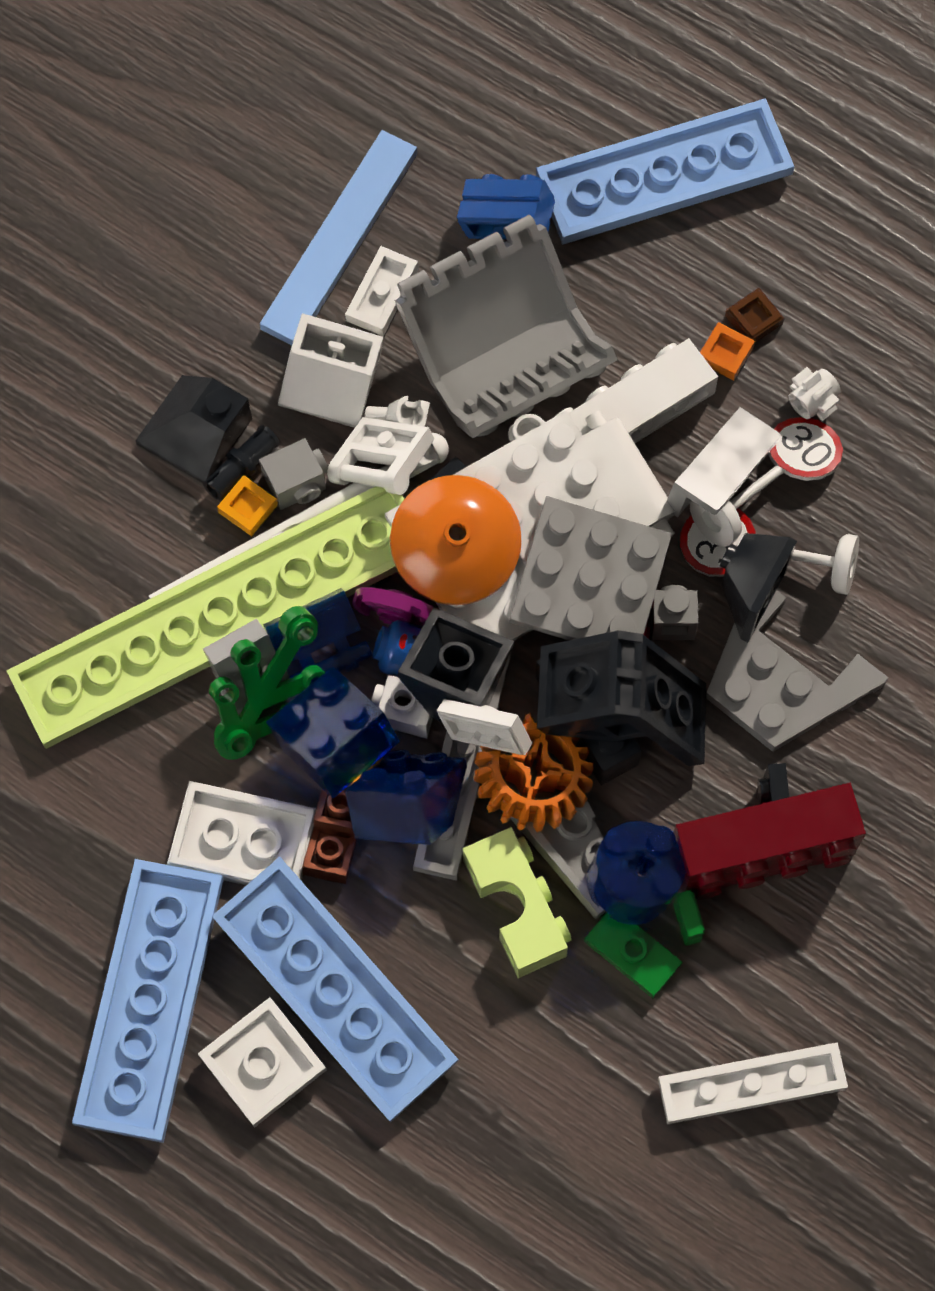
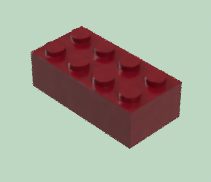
(770, 840)

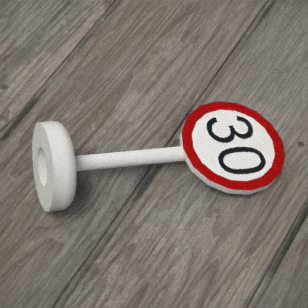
(803, 452)
(706, 556)

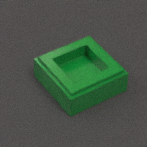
(688, 917)

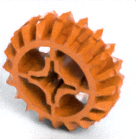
(550, 776)

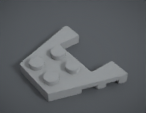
(775, 693)

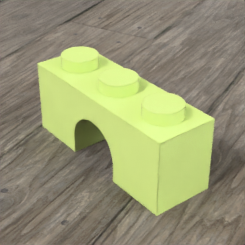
(503, 865)

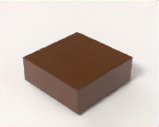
(754, 315)

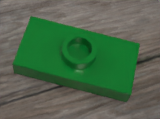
(633, 954)

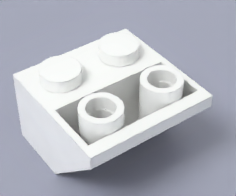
(330, 370)

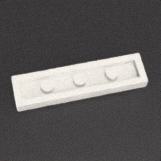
(752, 1083)

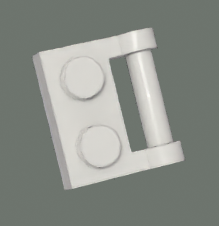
(380, 443)

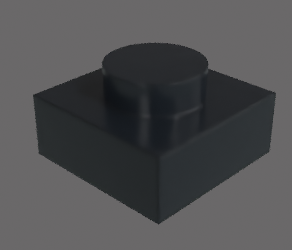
(774, 784)

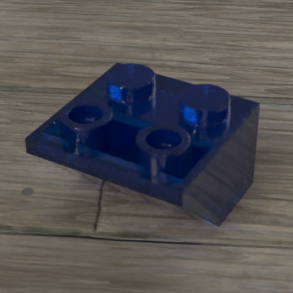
(406, 797)

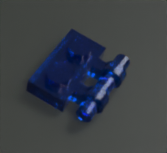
(334, 622)

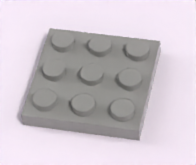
(588, 573)

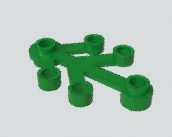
(261, 691)

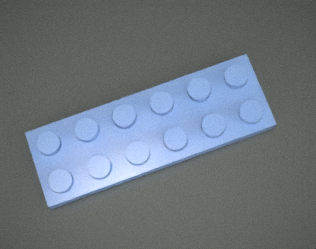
(666, 170)
(335, 989)
(148, 1001)

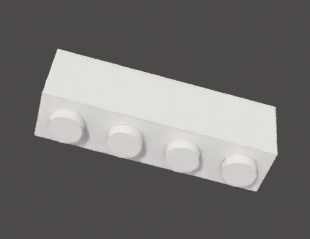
(653, 392)

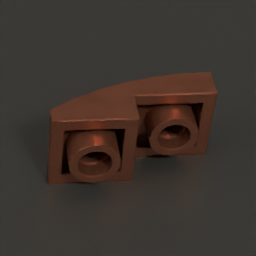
(331, 840)

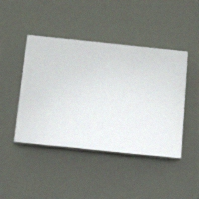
(239, 833)

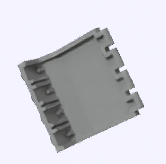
(500, 328)

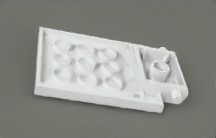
(557, 461)

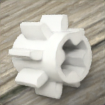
(814, 393)

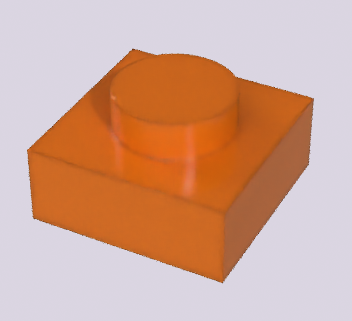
(727, 350)

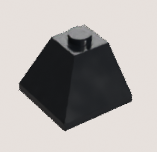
(196, 425)
(753, 577)
(454, 662)

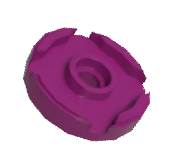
(391, 605)

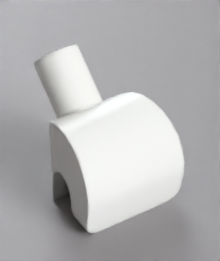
(401, 412)

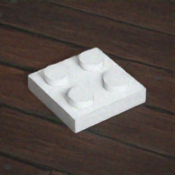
(262, 1062)

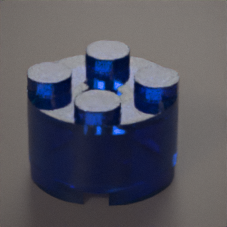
(624, 854)

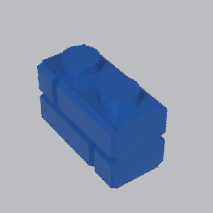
(498, 202)

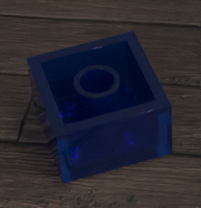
(333, 732)

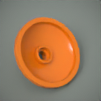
(447, 568)

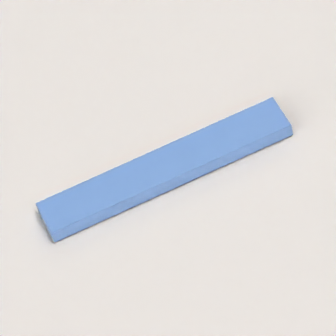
(339, 236)

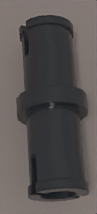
(241, 462)

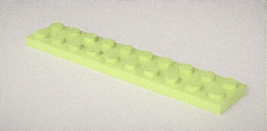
(166, 635)

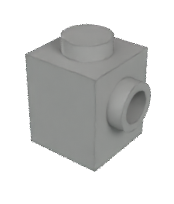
(294, 474)

